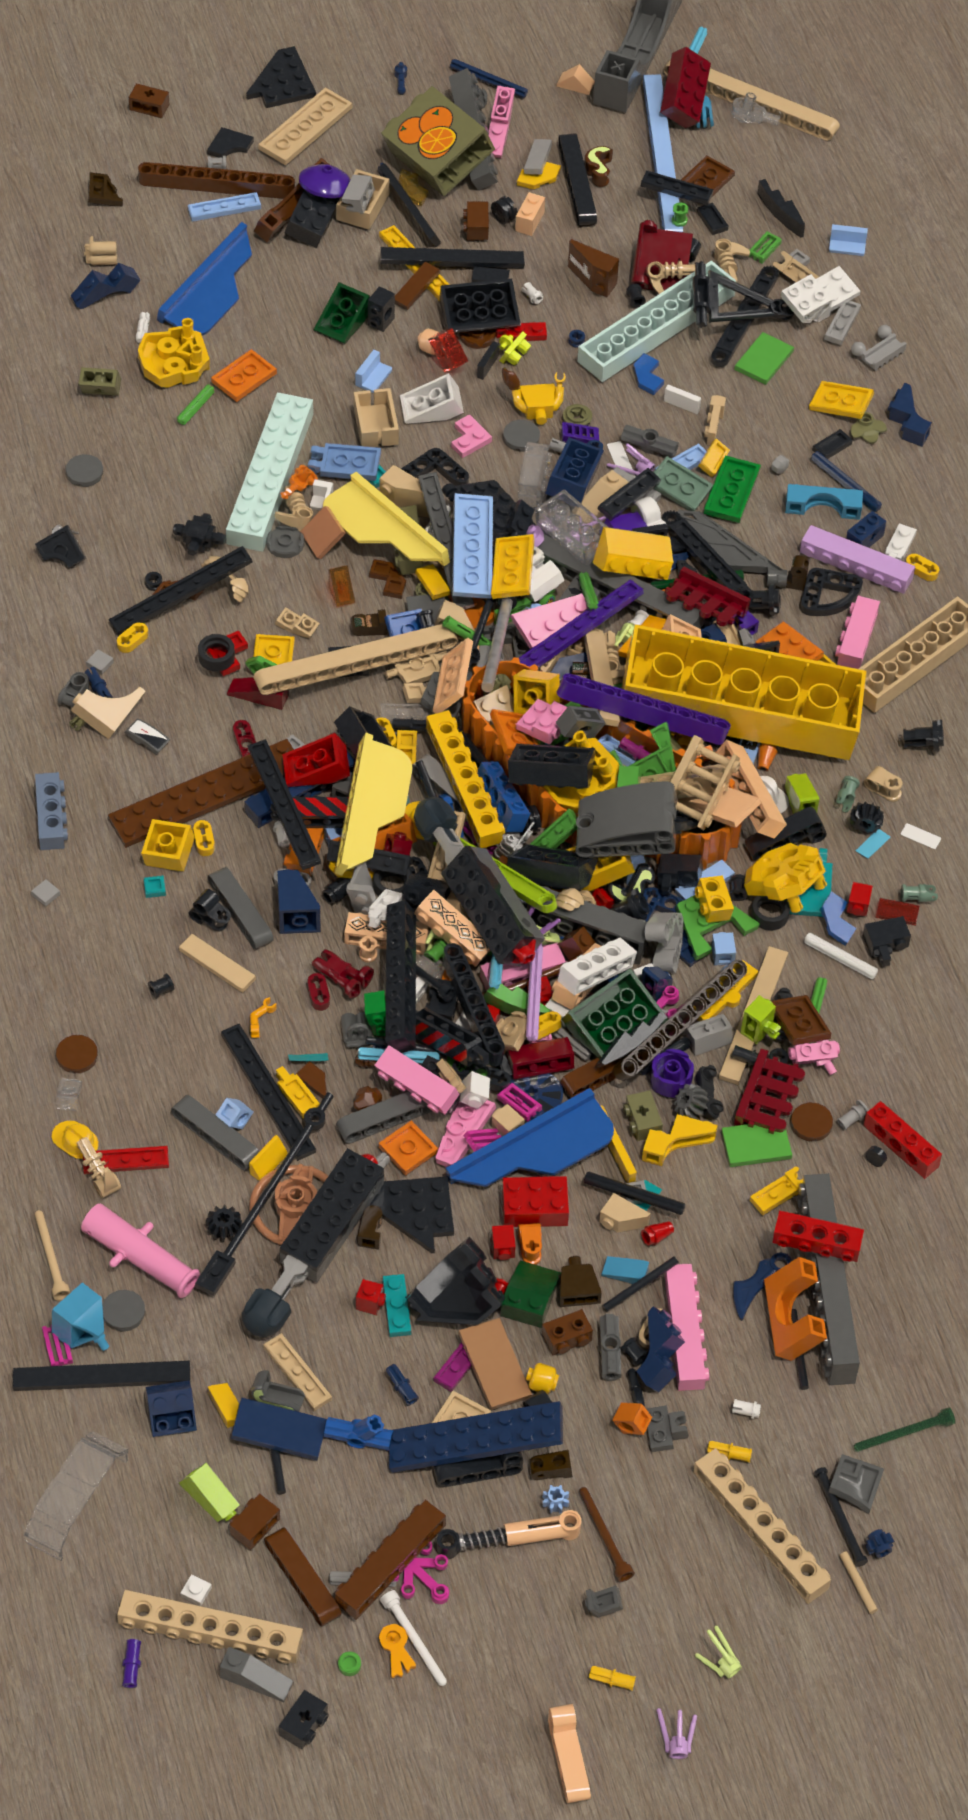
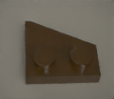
(102, 190)

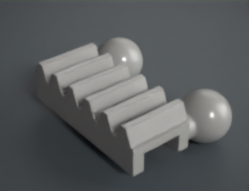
(881, 352)

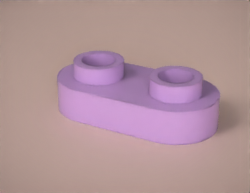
(538, 534)

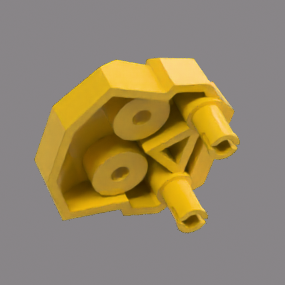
(180, 362)
(604, 774)
(786, 874)

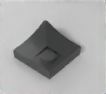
(856, 1482)

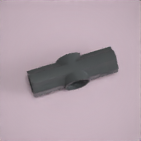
(649, 441)
(610, 1337)

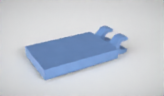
(344, 460)

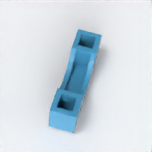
(845, 501)

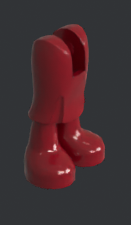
(338, 970)

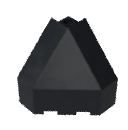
(458, 1288)

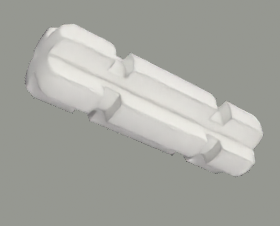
(142, 326)

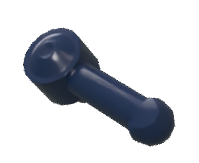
(400, 72)

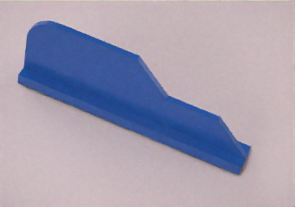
(211, 287)
(540, 1145)

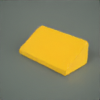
(268, 1158)
(225, 1402)

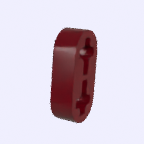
(315, 992)

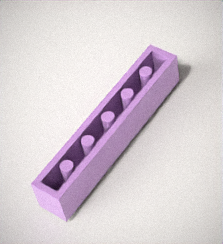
(857, 559)

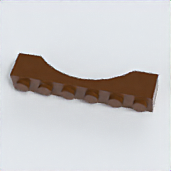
(279, 215)

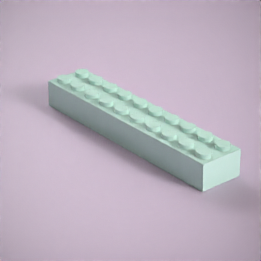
(645, 327)
(269, 472)

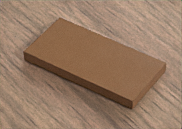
(494, 1364)

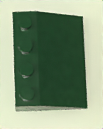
(611, 1012)

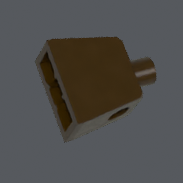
(579, 1284)

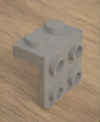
(361, 890)

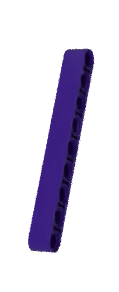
(642, 708)

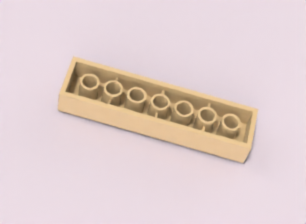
(915, 654)

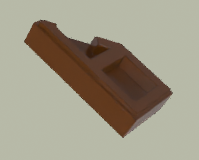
(313, 1078)

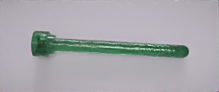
(945, 1417)

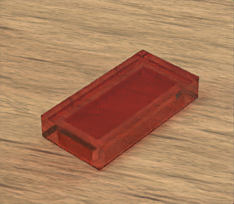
(891, 909)

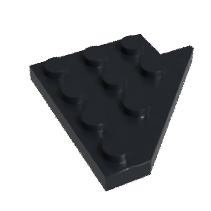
(283, 80)
(417, 1208)

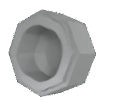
(780, 464)

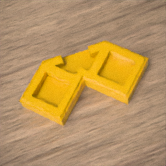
(534, 181)

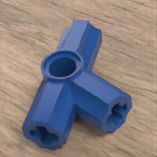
(359, 1432)

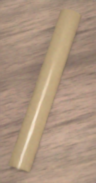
(858, 1582)

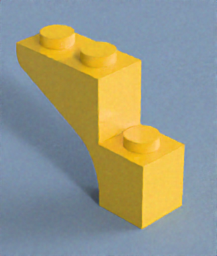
(685, 1133)

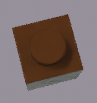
(576, 943)

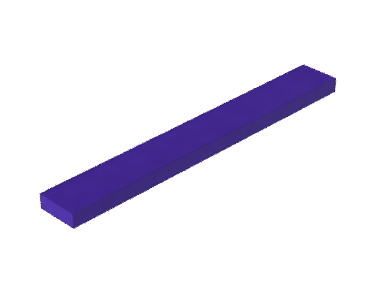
(582, 624)

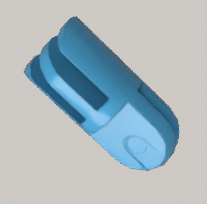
(706, 112)

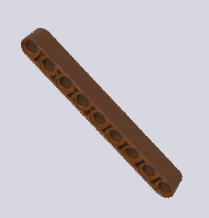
(215, 180)

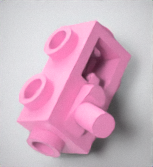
(820, 1052)

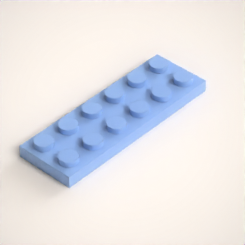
(472, 546)

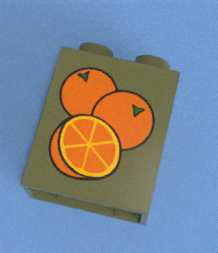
(437, 140)

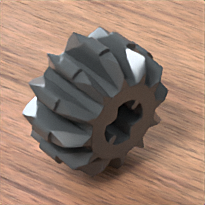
(691, 1101)

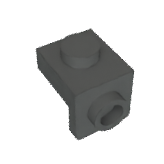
(603, 1601)

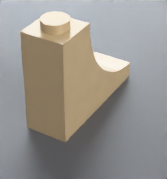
(105, 713)

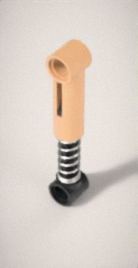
(512, 1534)

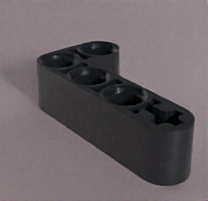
(799, 826)
(478, 1469)

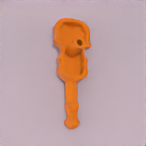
(299, 480)

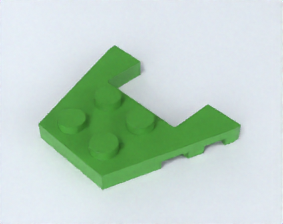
(659, 761)
(696, 925)

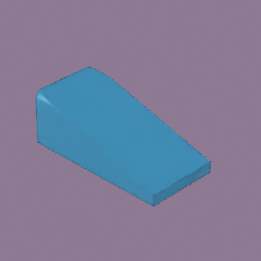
(625, 1269)

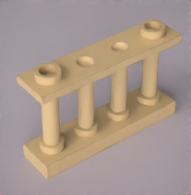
(688, 766)

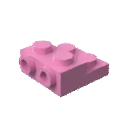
(541, 721)

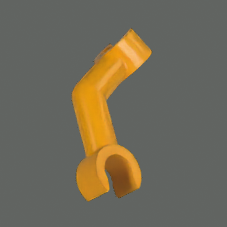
(254, 1023)

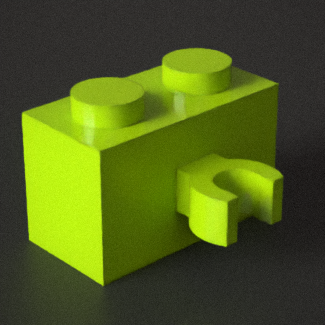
(759, 1020)

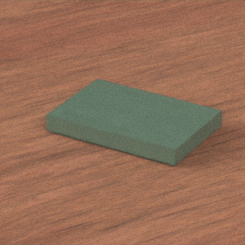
(681, 484)

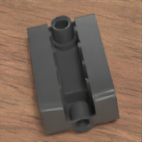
(628, 821)

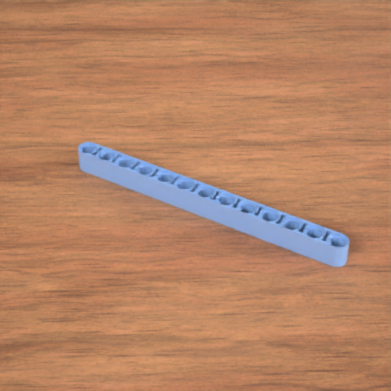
(660, 145)

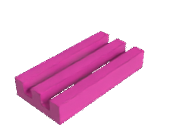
(517, 1104)
(483, 1136)
(69, 1360)

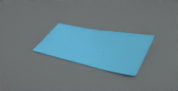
(873, 843)

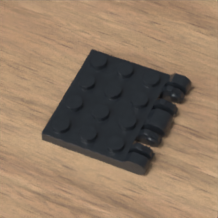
(502, 502)

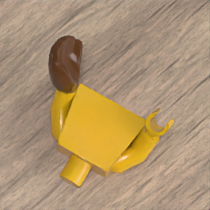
(535, 400)

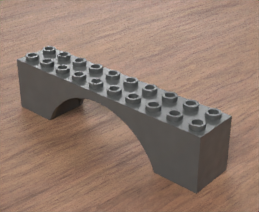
(623, 70)

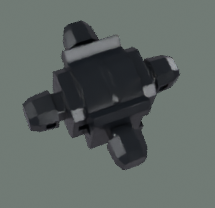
(199, 534)

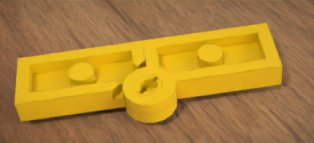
(732, 996)

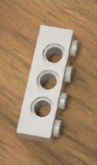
(597, 966)

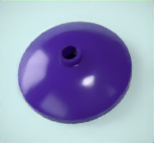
(324, 180)

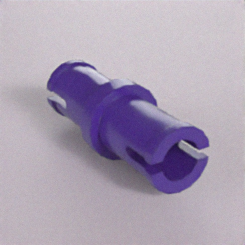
(131, 1663)

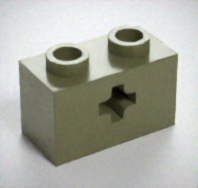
(100, 381)
(642, 1114)

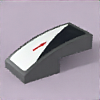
(148, 735)

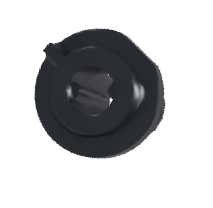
(770, 600)
(925, 736)
(633, 906)

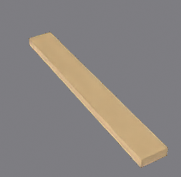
(600, 668)
(764, 986)

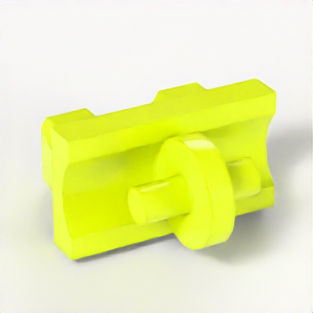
(506, 342)

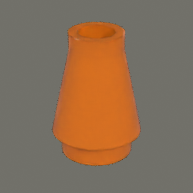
(766, 755)

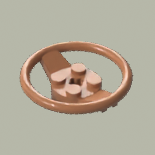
(287, 1206)

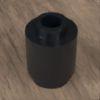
(335, 890)

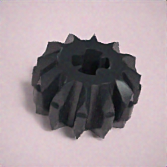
(866, 817)
(223, 1222)

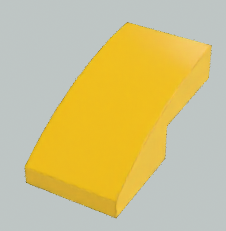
(407, 743)

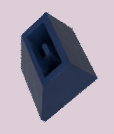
(171, 1408)

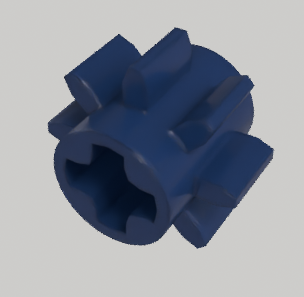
(879, 1543)

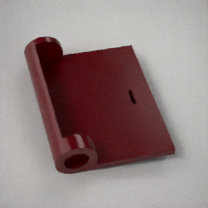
(660, 247)

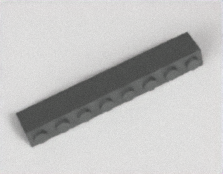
(467, 98)

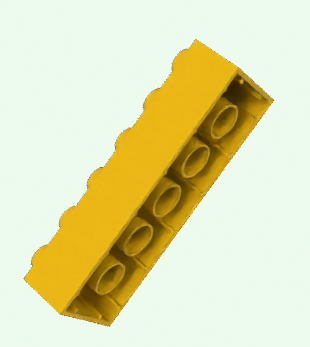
(757, 691)

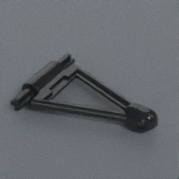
(707, 301)

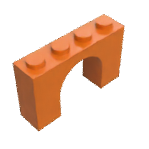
(781, 1291)

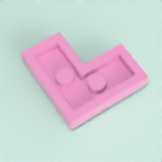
(473, 436)

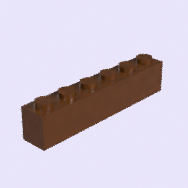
(390, 1559)

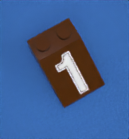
(593, 267)

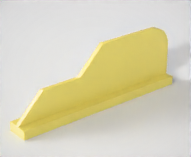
(375, 519)
(375, 800)

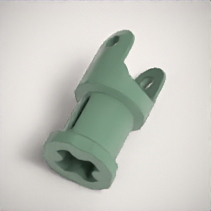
(847, 793)
(918, 893)

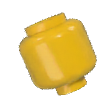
(542, 1378)

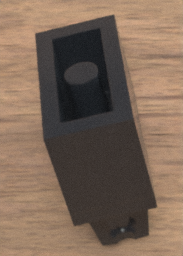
(678, 870)
(885, 936)

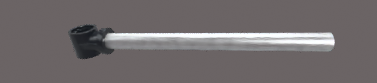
(506, 605)

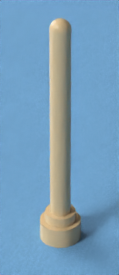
(60, 1289)

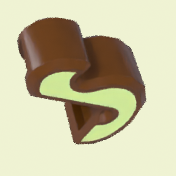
(595, 164)

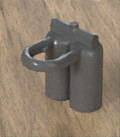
(355, 1029)

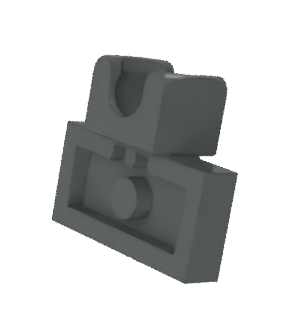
(665, 1427)

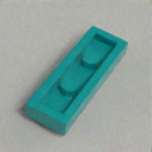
(397, 1305)

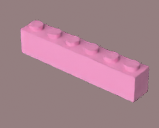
(682, 1307)

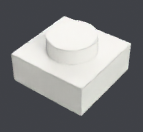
(196, 1590)

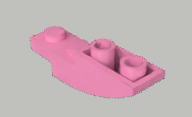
(501, 118)

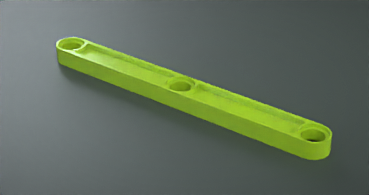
(524, 888)

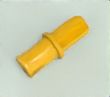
(731, 1451)
(612, 1677)

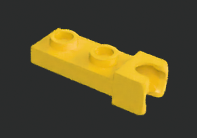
(777, 1192)

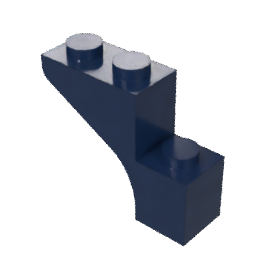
(100, 285)
(902, 411)
(664, 1342)

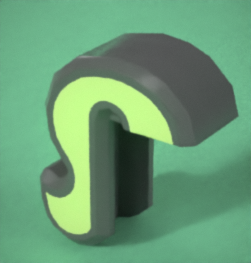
(276, 1394)

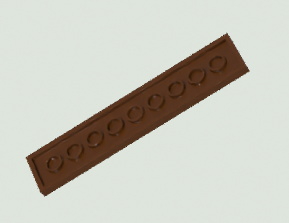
(194, 796)

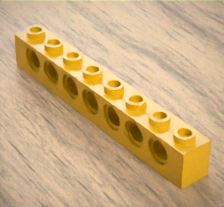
(464, 779)

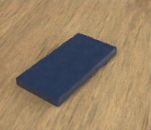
(279, 1429)

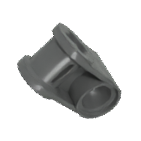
(77, 684)

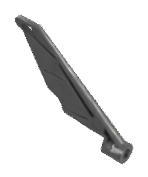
(733, 550)

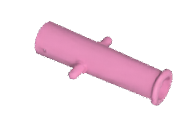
(137, 1248)

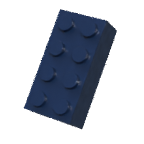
(575, 469)

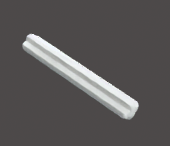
(841, 955)

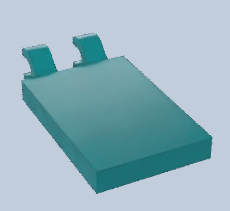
(813, 899)

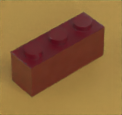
(541, 1058)

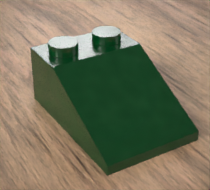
(343, 313)
(530, 1294)

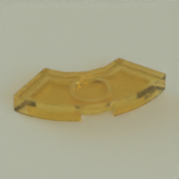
(410, 184)

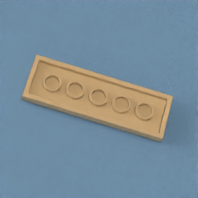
(305, 126)

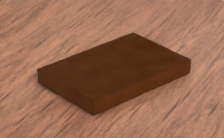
(710, 174)
(800, 1020)

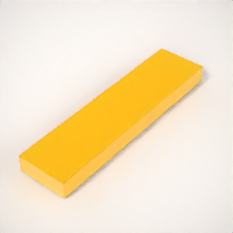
(621, 1157)

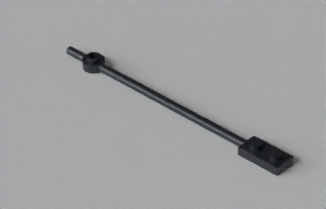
(517, 526)
(222, 1263)

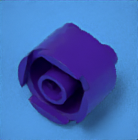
(670, 1072)

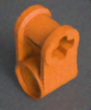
(531, 1242)

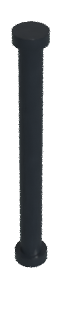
(860, 1560)

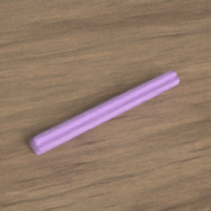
(534, 995)

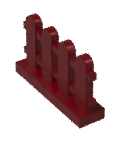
(715, 593)
(772, 1085)

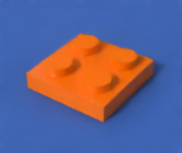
(408, 1147)

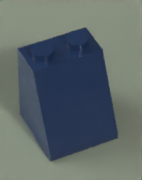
(297, 905)

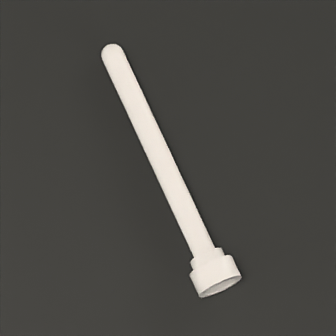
(391, 1602)

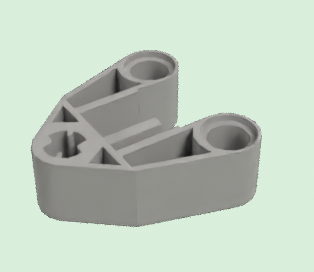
(668, 931)

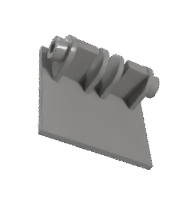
(511, 844)

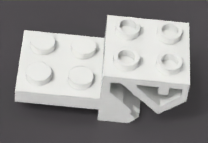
(817, 297)
(544, 576)

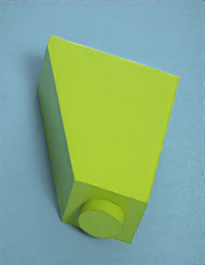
(801, 792)
(210, 1493)

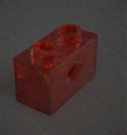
(448, 349)

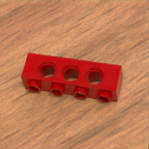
(902, 1139)
(827, 1231)

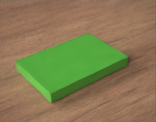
(764, 358)
(754, 1145)

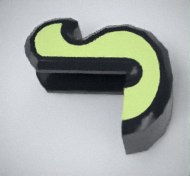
(642, 874)

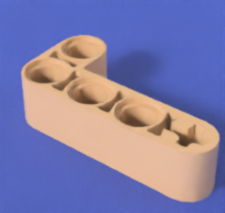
(568, 1753)

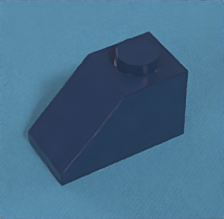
(655, 981)

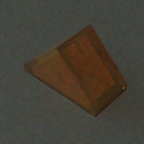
(341, 586)

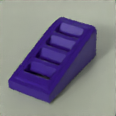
(571, 430)

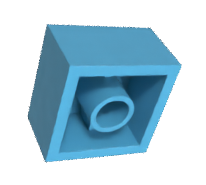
(80, 1318)

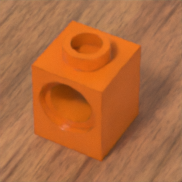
(632, 1418)

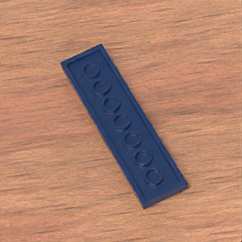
(476, 1437)

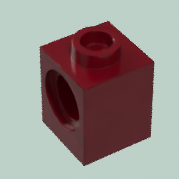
(398, 843)

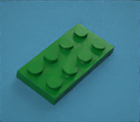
(732, 489)

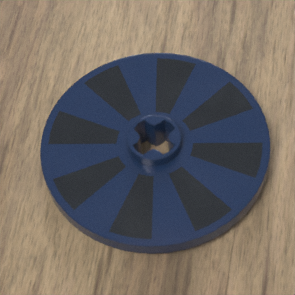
(545, 1088)

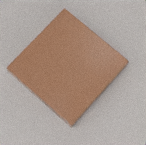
(323, 532)

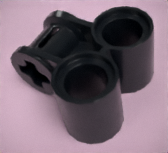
(209, 910)

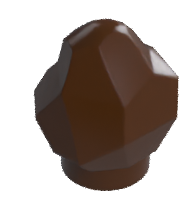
(367, 1097)

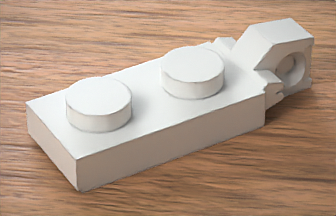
(900, 542)
(378, 909)

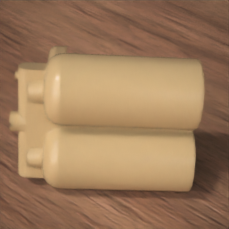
(101, 252)

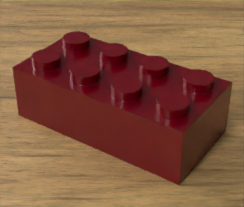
(685, 87)

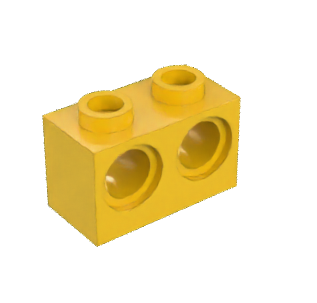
(714, 899)

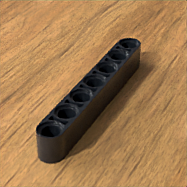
(577, 179)
(473, 1002)

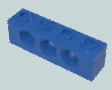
(504, 797)

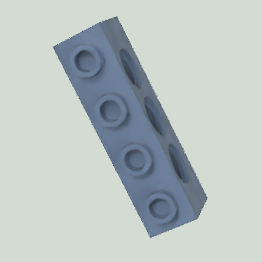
(50, 811)

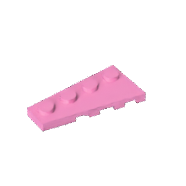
(543, 621)
(463, 1119)

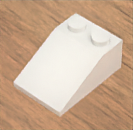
(432, 401)

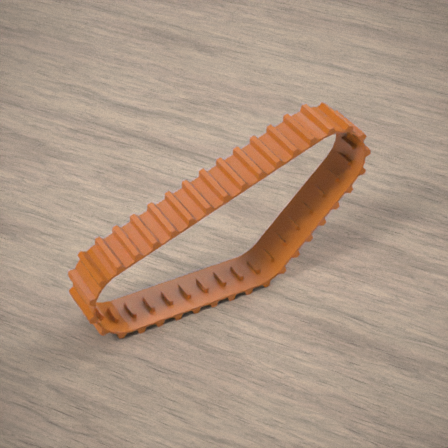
(710, 845)

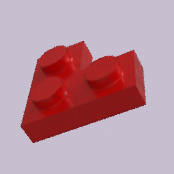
(239, 645)

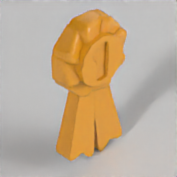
(393, 1639)

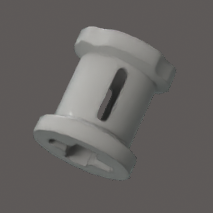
(222, 160)

